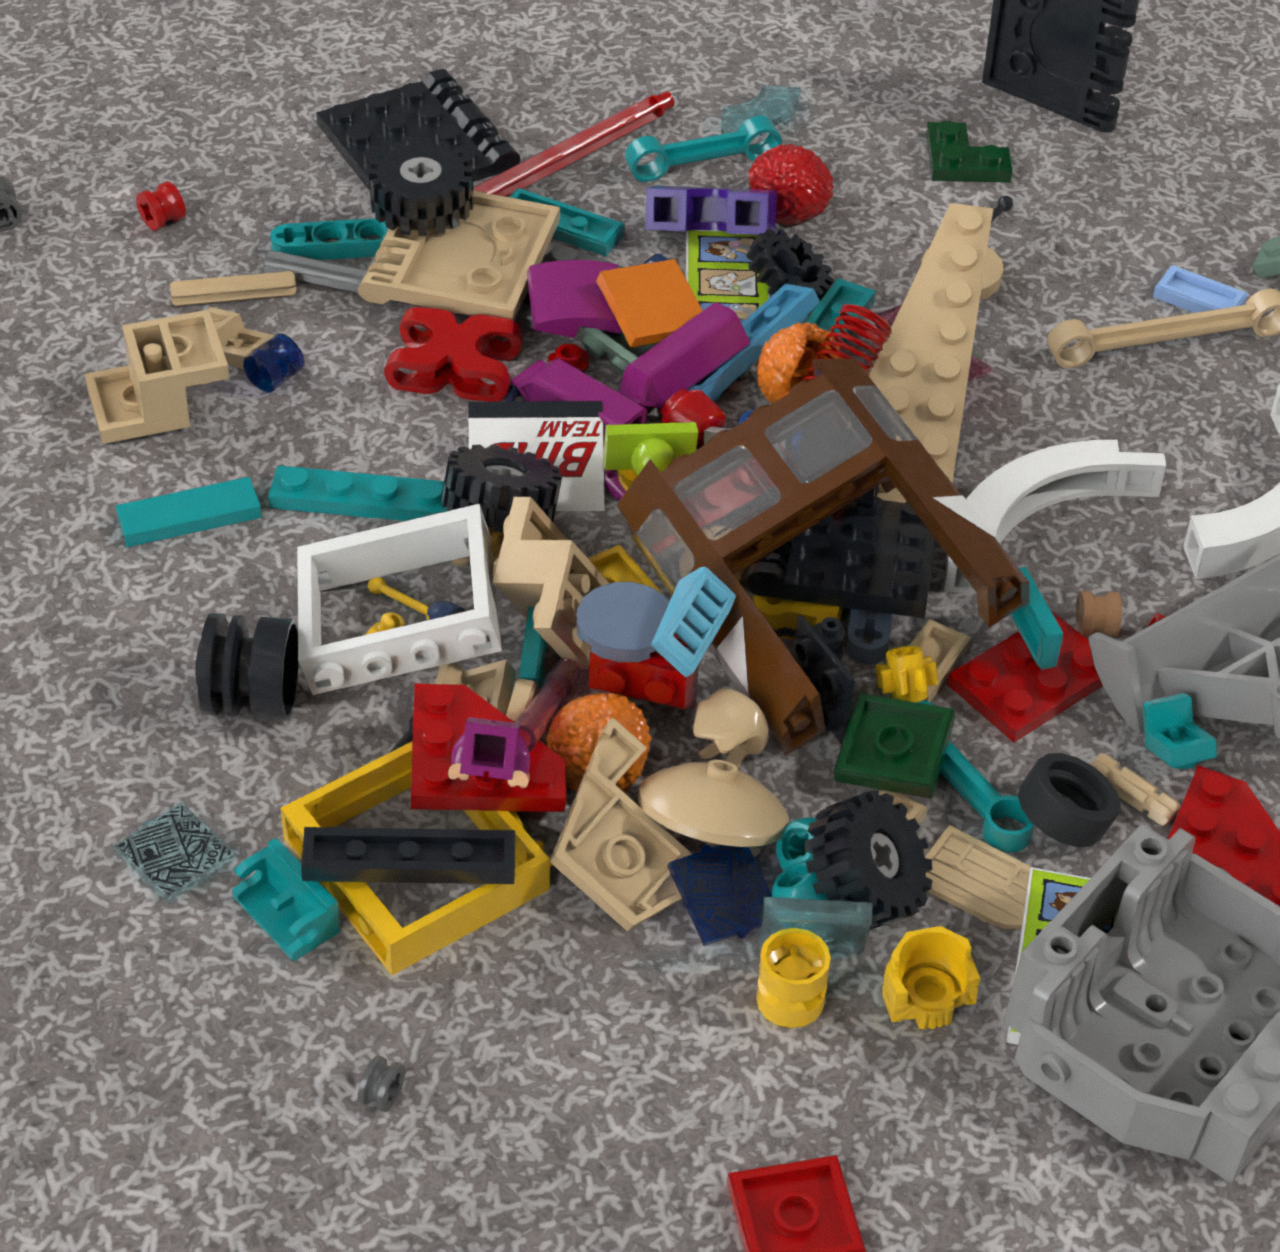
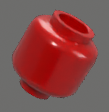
(693, 407)

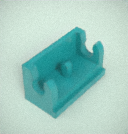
(290, 910)

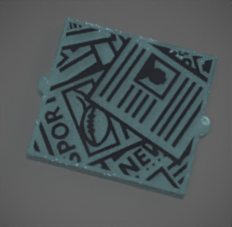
(174, 852)

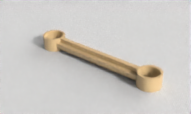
(1163, 329)

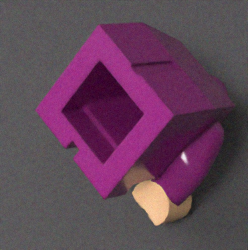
(491, 748)

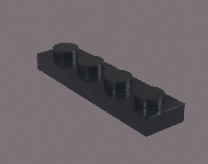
(408, 855)

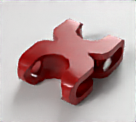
(454, 354)

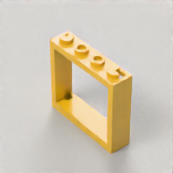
(390, 942)

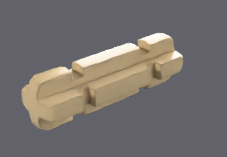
(1137, 791)

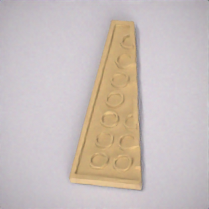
(933, 336)

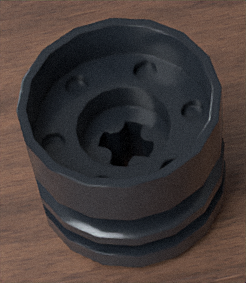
(241, 666)

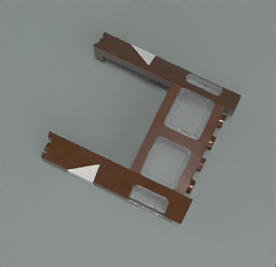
(778, 479)

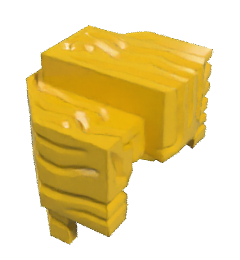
(930, 977)

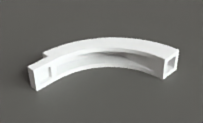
(1053, 477)
(1239, 536)

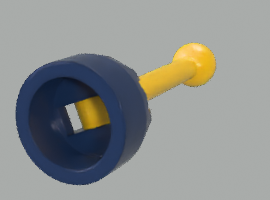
(437, 610)

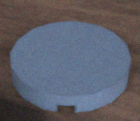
(621, 620)

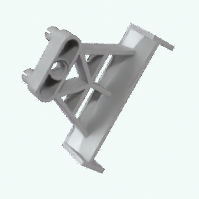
(1213, 650)

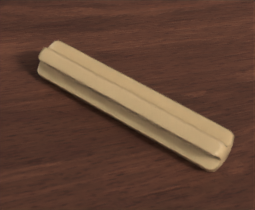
(233, 288)

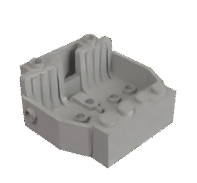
(1179, 945)

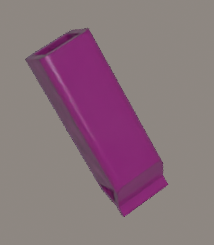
(684, 356)
(565, 383)

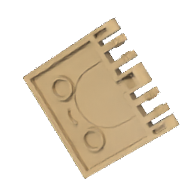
(468, 267)

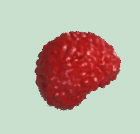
(800, 182)

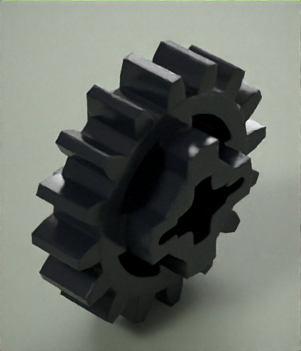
(788, 261)

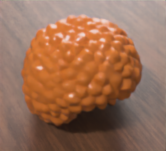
(788, 357)
(580, 725)

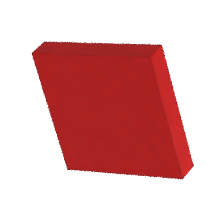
(795, 1208)

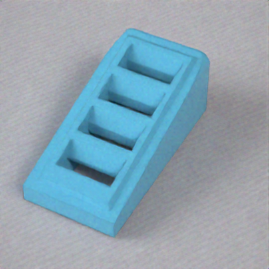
(695, 617)

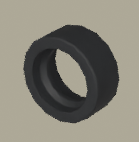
(1058, 816)

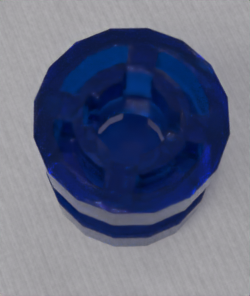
(277, 360)

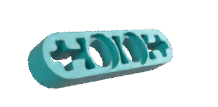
(347, 231)

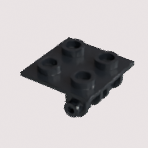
(820, 657)

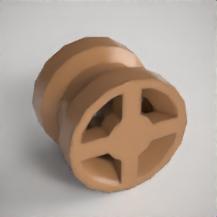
(1098, 614)

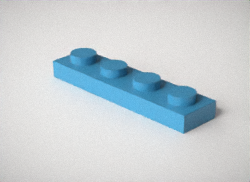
(780, 311)

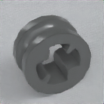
(381, 1083)

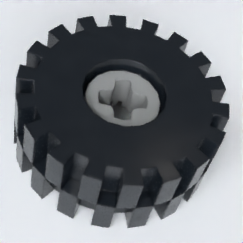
(496, 477)
(870, 855)

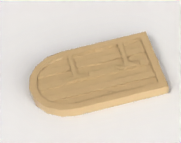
(979, 879)

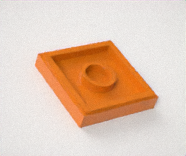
(649, 300)

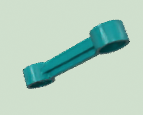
(700, 148)
(986, 801)

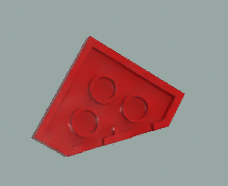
(438, 724)
(1232, 830)

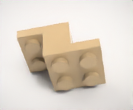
(151, 390)
(547, 573)

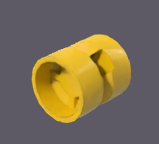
(793, 977)

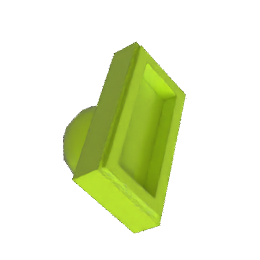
(635, 444)

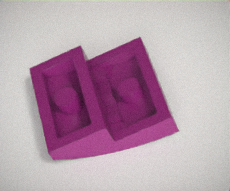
(568, 297)

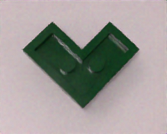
(958, 162)

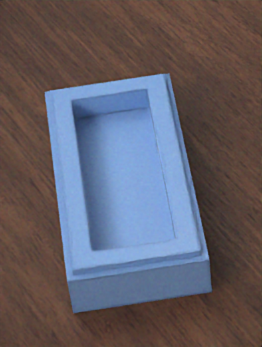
(1196, 292)

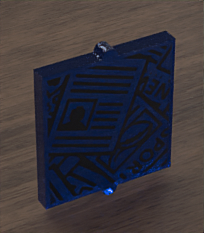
(721, 891)

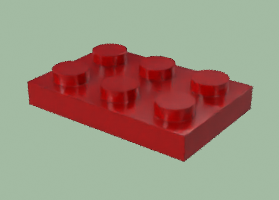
(1019, 695)

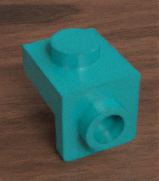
(1174, 735)

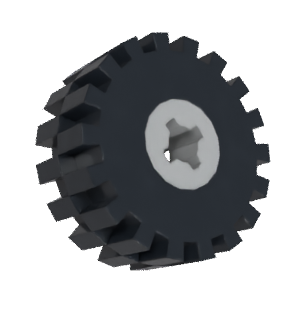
(421, 186)

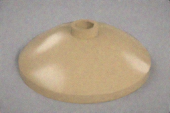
(713, 804)

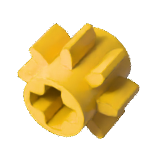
(907, 674)

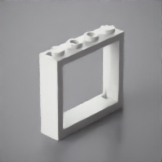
(384, 553)

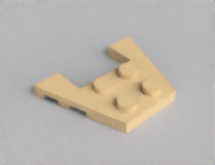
(612, 844)

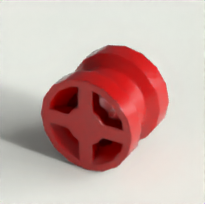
(161, 206)

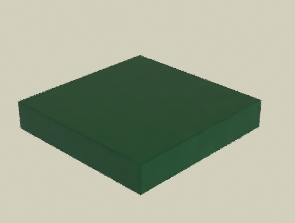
(894, 745)

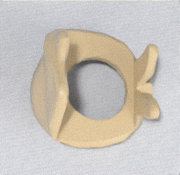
(733, 725)

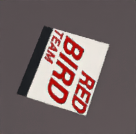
(559, 431)

